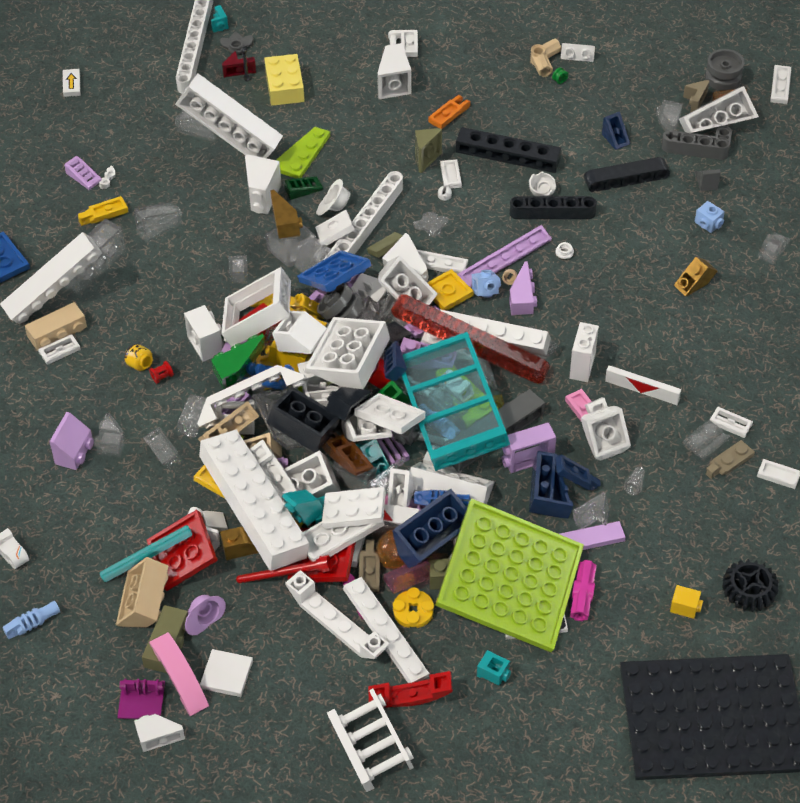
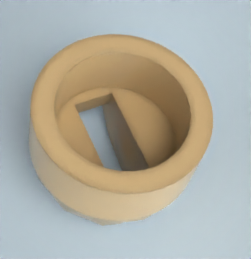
(513, 277)

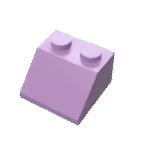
(71, 442)

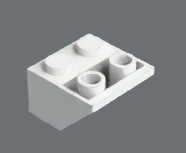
(298, 333)

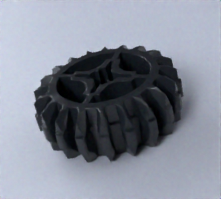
(753, 590)

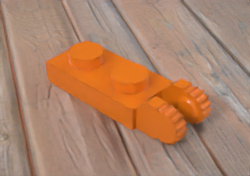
(448, 112)

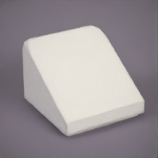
(215, 520)

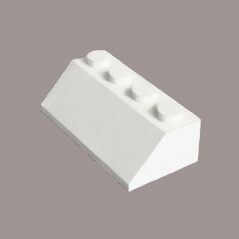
(444, 479)

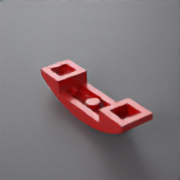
(415, 692)

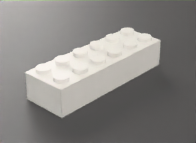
(228, 118)

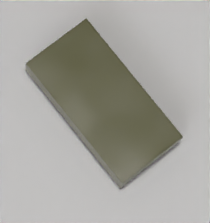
(384, 245)

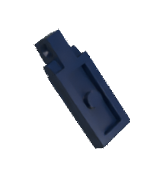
(576, 473)

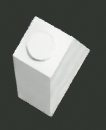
(409, 253)

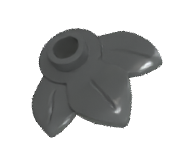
(236, 42)

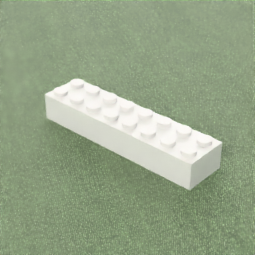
(254, 500)

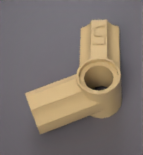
(540, 56)

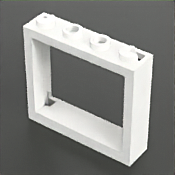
(273, 283)

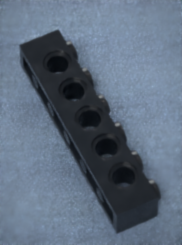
(508, 150)

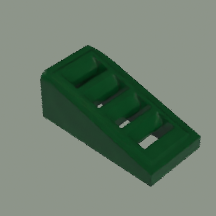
(293, 188)

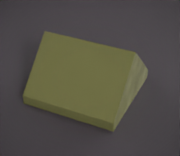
(427, 147)

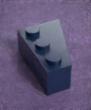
(548, 489)

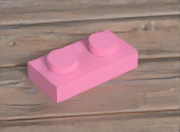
(577, 402)

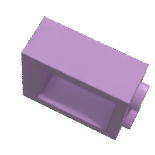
(526, 438)

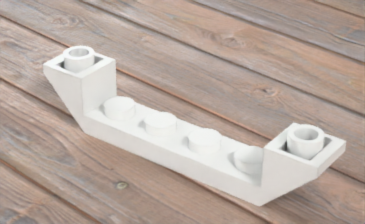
(209, 414)
(333, 620)

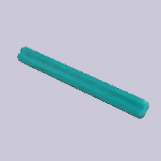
(149, 551)

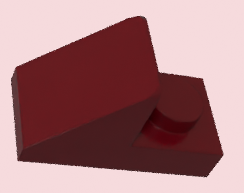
(233, 66)

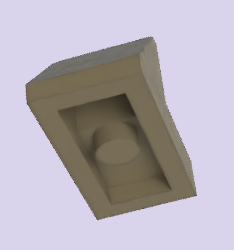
(696, 93)

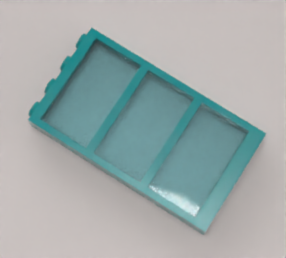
(456, 401)

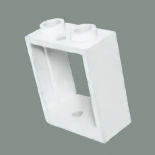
(583, 352)

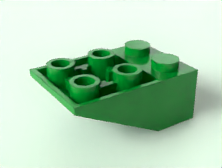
(233, 363)

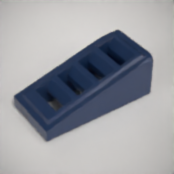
(394, 362)

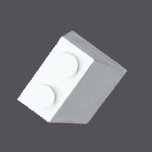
(394, 73)
(262, 177)

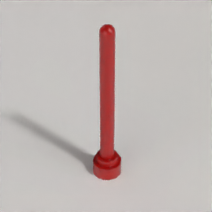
(322, 564)

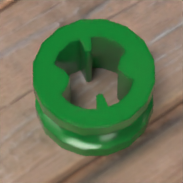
(560, 75)

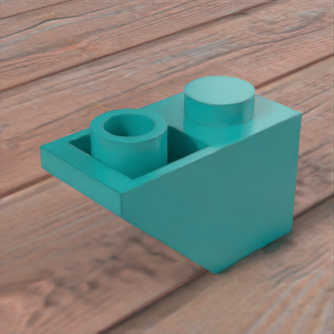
(374, 454)
(303, 506)

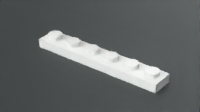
(381, 623)

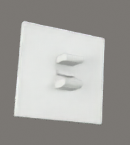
(368, 286)

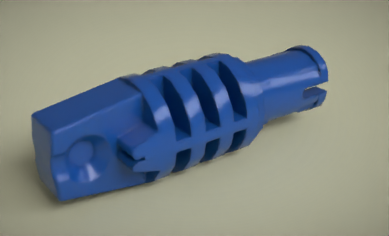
(428, 496)

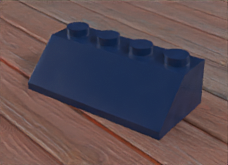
(429, 529)

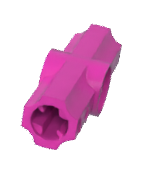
(583, 590)

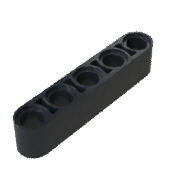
(627, 173)
(553, 207)

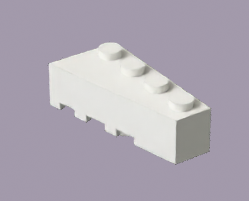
(723, 111)

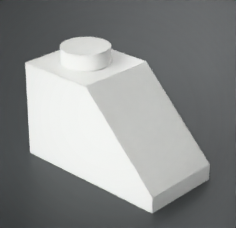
(157, 732)

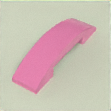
(180, 673)

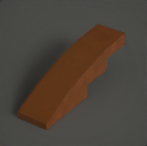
(347, 454)

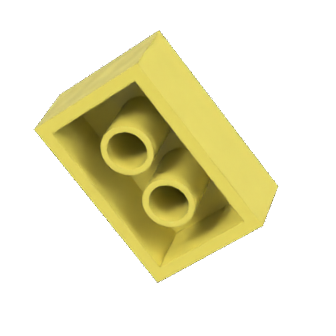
(284, 79)

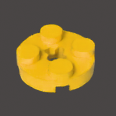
(409, 598)

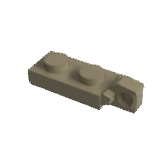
(730, 459)
(370, 566)

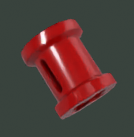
(164, 367)

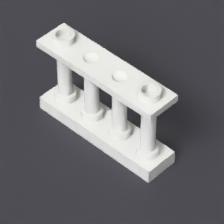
(358, 757)

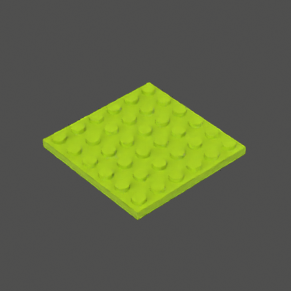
(510, 575)

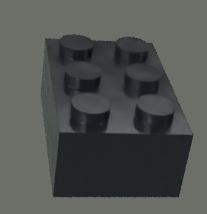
(303, 419)

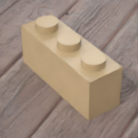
(55, 326)

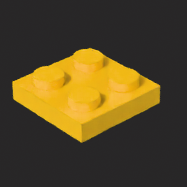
(450, 290)

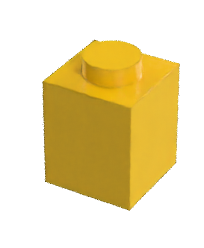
(686, 602)

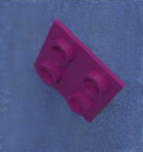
(140, 698)

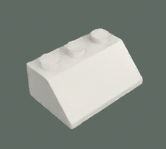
(401, 278)

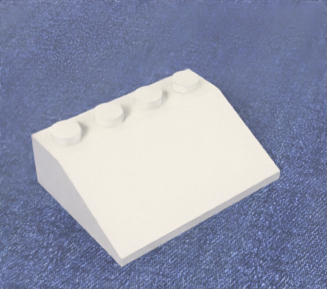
(349, 351)

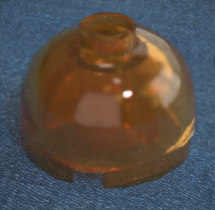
(387, 551)

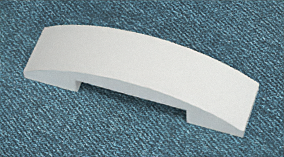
(273, 469)

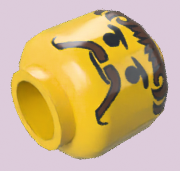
(138, 357)

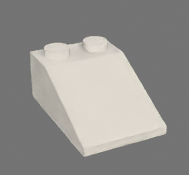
(358, 430)
(314, 475)

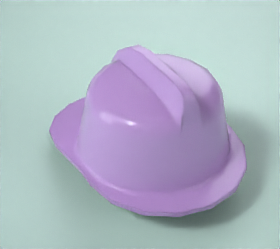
(203, 612)

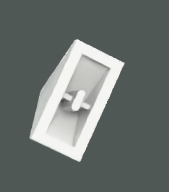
(400, 487)

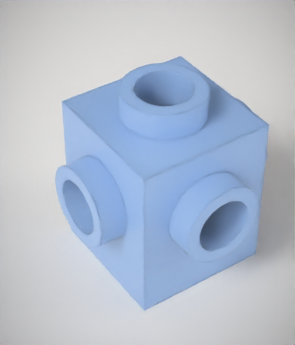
(709, 217)
(485, 283)

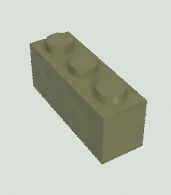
(171, 621)

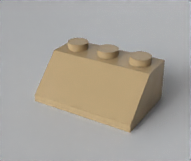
(142, 594)

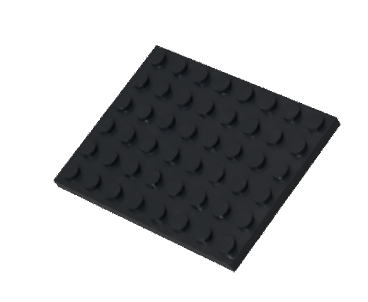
(712, 716)

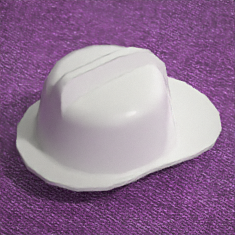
(335, 198)

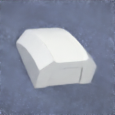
(606, 432)

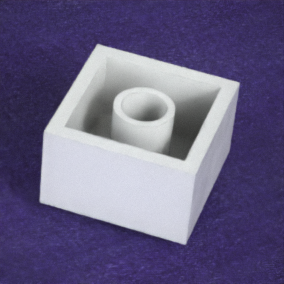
(204, 332)

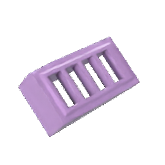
(77, 164)

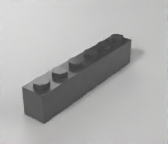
(515, 417)

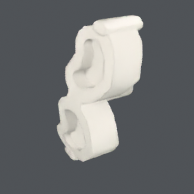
(109, 175)

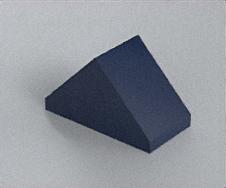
(615, 131)

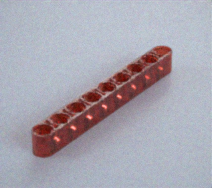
(485, 345)

